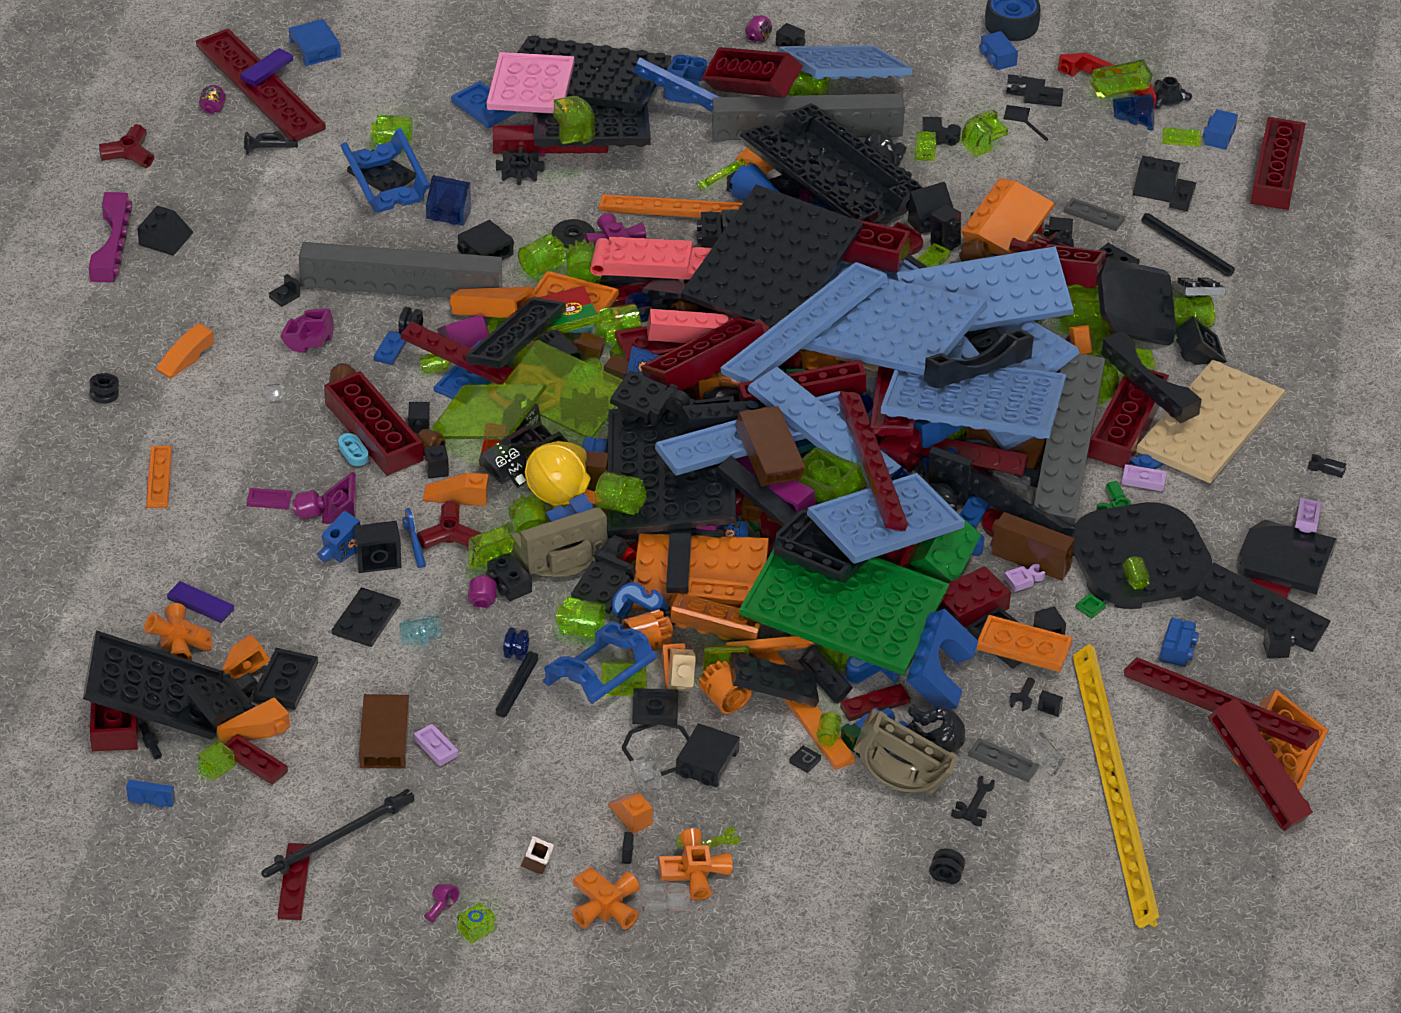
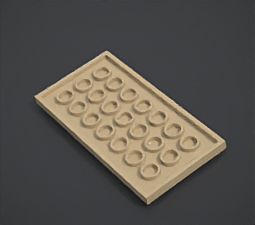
(1228, 416)

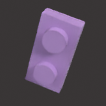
(1144, 477)
(436, 745)

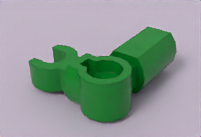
(1116, 496)

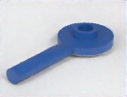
(409, 524)

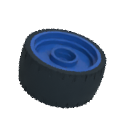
(1014, 18)

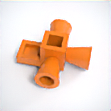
(177, 632)
(694, 864)
(605, 899)

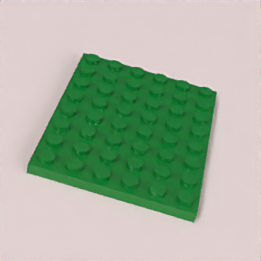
(868, 617)

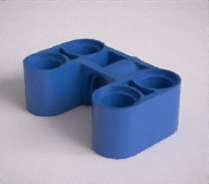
(688, 68)

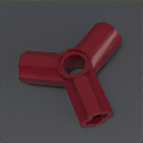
(128, 148)
(448, 530)

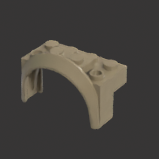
(537, 542)
(928, 758)

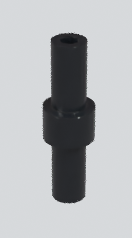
(150, 740)

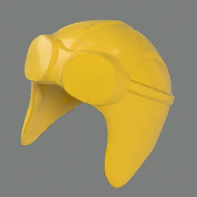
(557, 472)

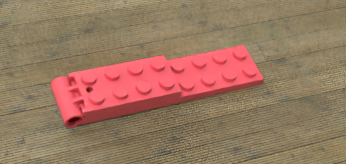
(646, 258)

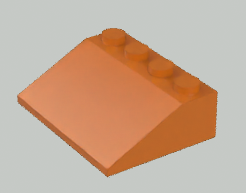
(1005, 214)
(713, 617)
(1295, 760)

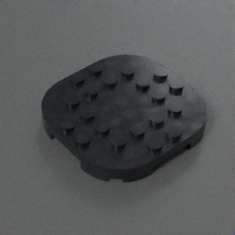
(1147, 530)

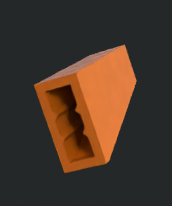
(489, 301)

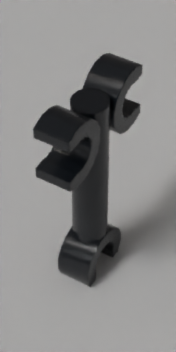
(972, 812)

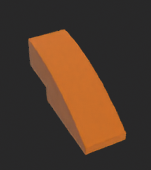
(186, 350)

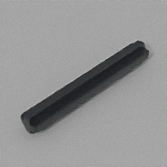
(516, 684)

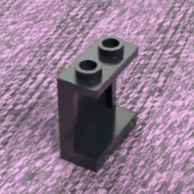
(706, 754)

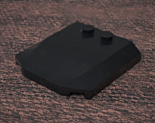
(1137, 301)
(808, 546)
(1286, 555)

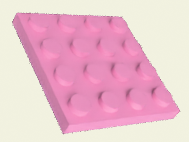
(529, 82)

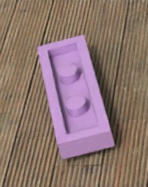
(1308, 515)

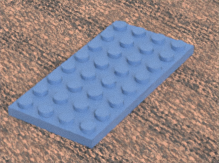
(1016, 285)

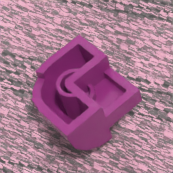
(308, 330)

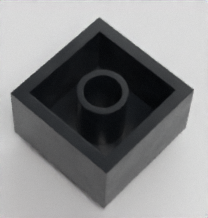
(377, 546)

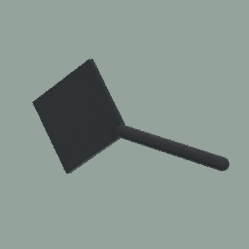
(1021, 114)

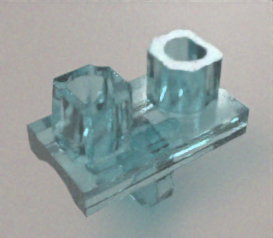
(420, 630)

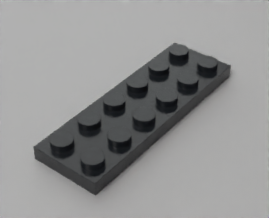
(515, 332)
(1261, 606)

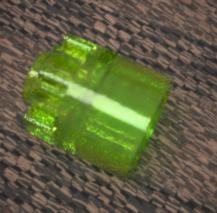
(386, 125)
(541, 255)
(579, 261)
(1198, 306)
(617, 319)
(620, 493)
(527, 513)
(580, 617)

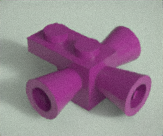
(611, 228)

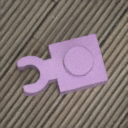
(1021, 578)

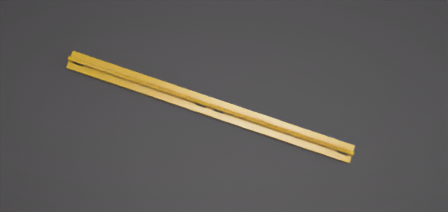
(1119, 804)

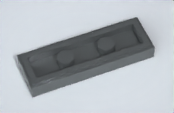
(1094, 214)
(1003, 760)

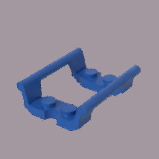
(382, 155)
(581, 673)

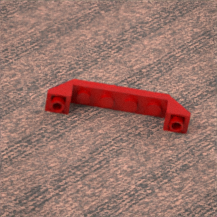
(1073, 63)

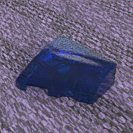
(1135, 110)

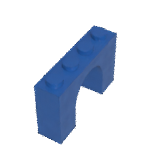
(926, 672)

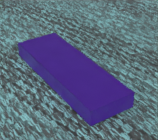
(266, 67)
(200, 601)

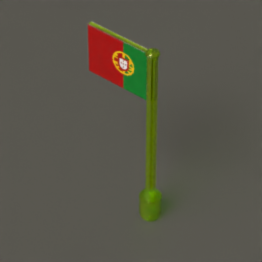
(578, 314)

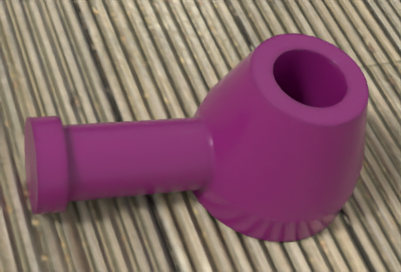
(441, 894)

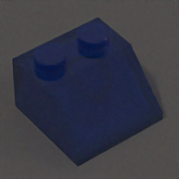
(448, 200)

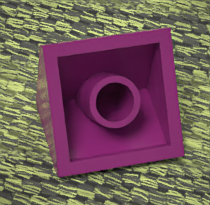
(466, 332)
(340, 499)

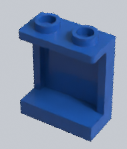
(315, 42)

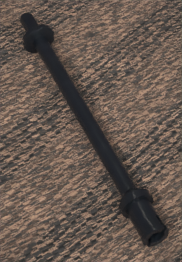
(390, 805)

